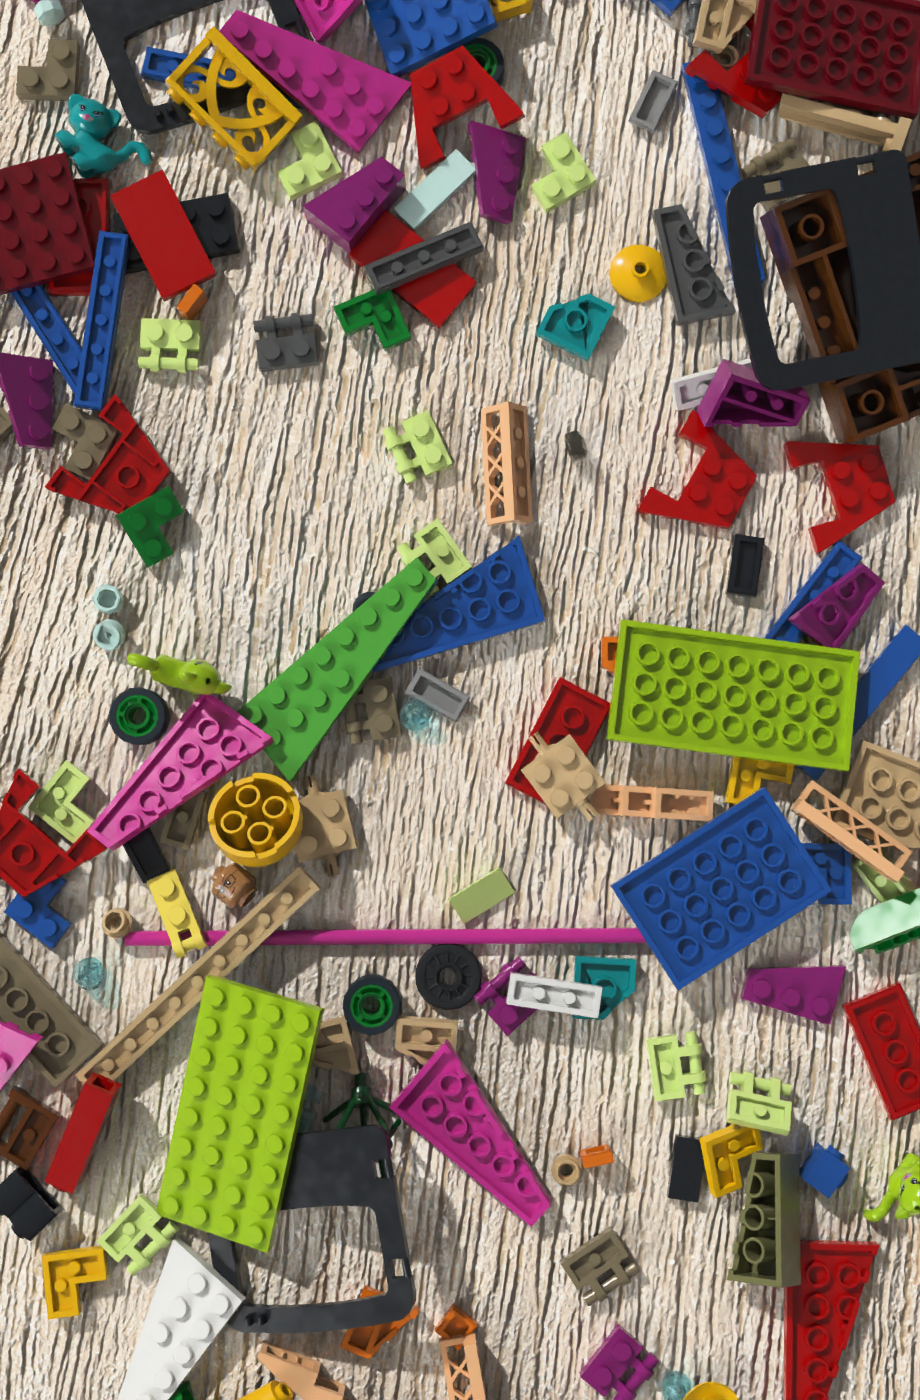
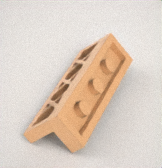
(512, 463)
(849, 840)
(474, 1371)

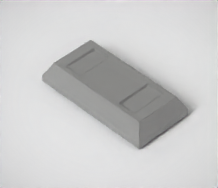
(653, 101)
(437, 695)

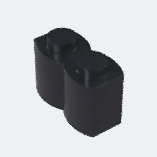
(27, 1204)

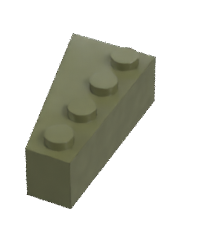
(770, 1223)

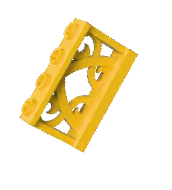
(227, 58)

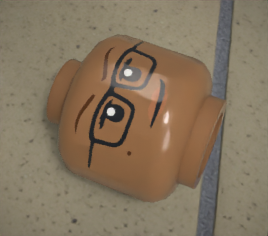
(233, 885)

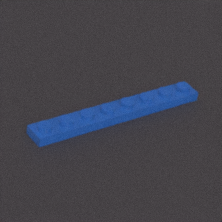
(715, 149)

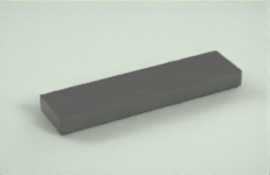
(423, 258)

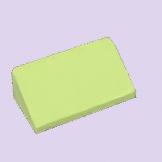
(879, 885)
(481, 895)

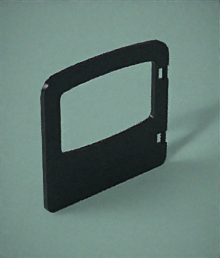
(121, 20)
(883, 260)
(334, 1170)

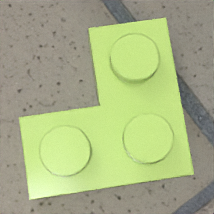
(316, 166)
(568, 177)
(56, 801)

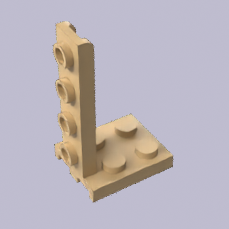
(845, 123)

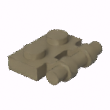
(779, 153)
(381, 712)
(593, 1260)

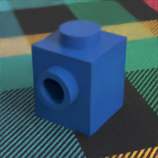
(825, 1169)

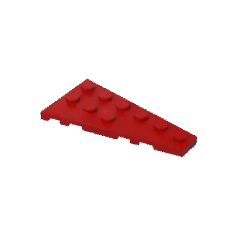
(822, 1313)

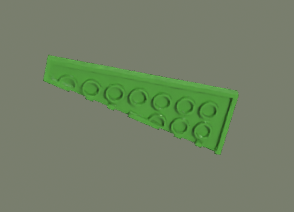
(322, 683)

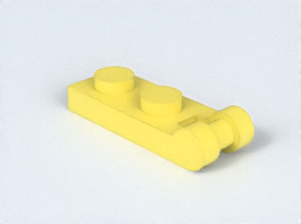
(176, 912)

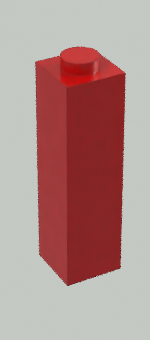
(82, 1133)

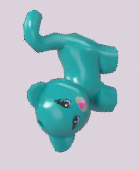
(91, 124)

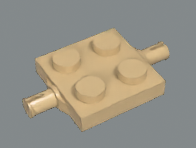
(563, 776)
(326, 826)

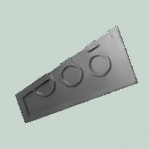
(690, 278)

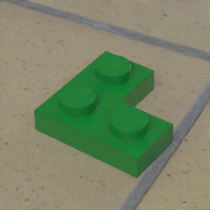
(374, 311)
(142, 524)

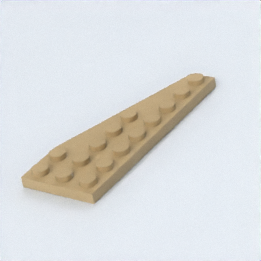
(884, 791)

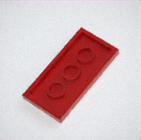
(96, 209)
(163, 235)
(433, 295)
(565, 713)
(889, 1046)

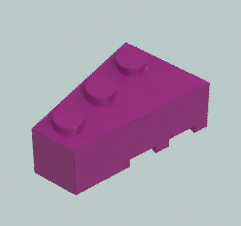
(356, 203)
(740, 399)

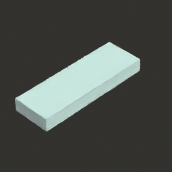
(435, 190)

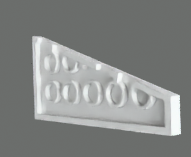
(181, 1324)

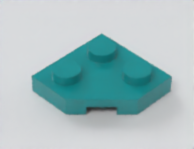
(576, 324)
(613, 974)

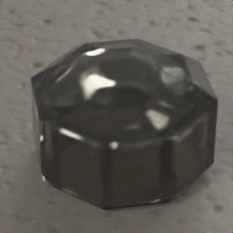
(575, 445)

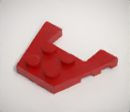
(450, 90)
(754, 99)
(127, 473)
(854, 481)
(715, 487)
(26, 852)

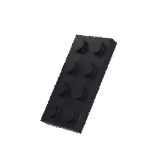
(211, 221)

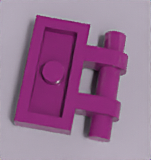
(504, 1015)
(612, 1360)

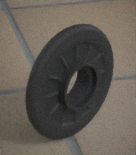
(442, 995)

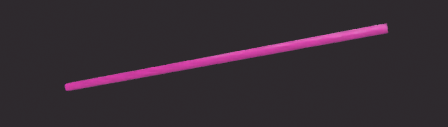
(412, 936)

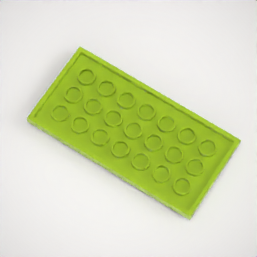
(733, 695)
(239, 1112)

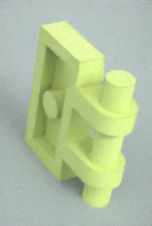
(170, 336)
(426, 444)
(441, 551)
(666, 1066)
(757, 1110)
(130, 1227)

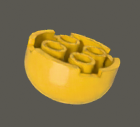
(256, 820)

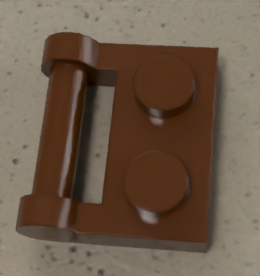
(31, 1129)

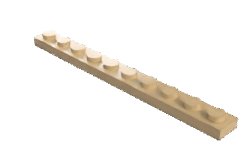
(189, 987)

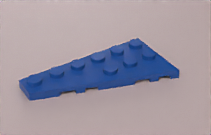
(476, 606)

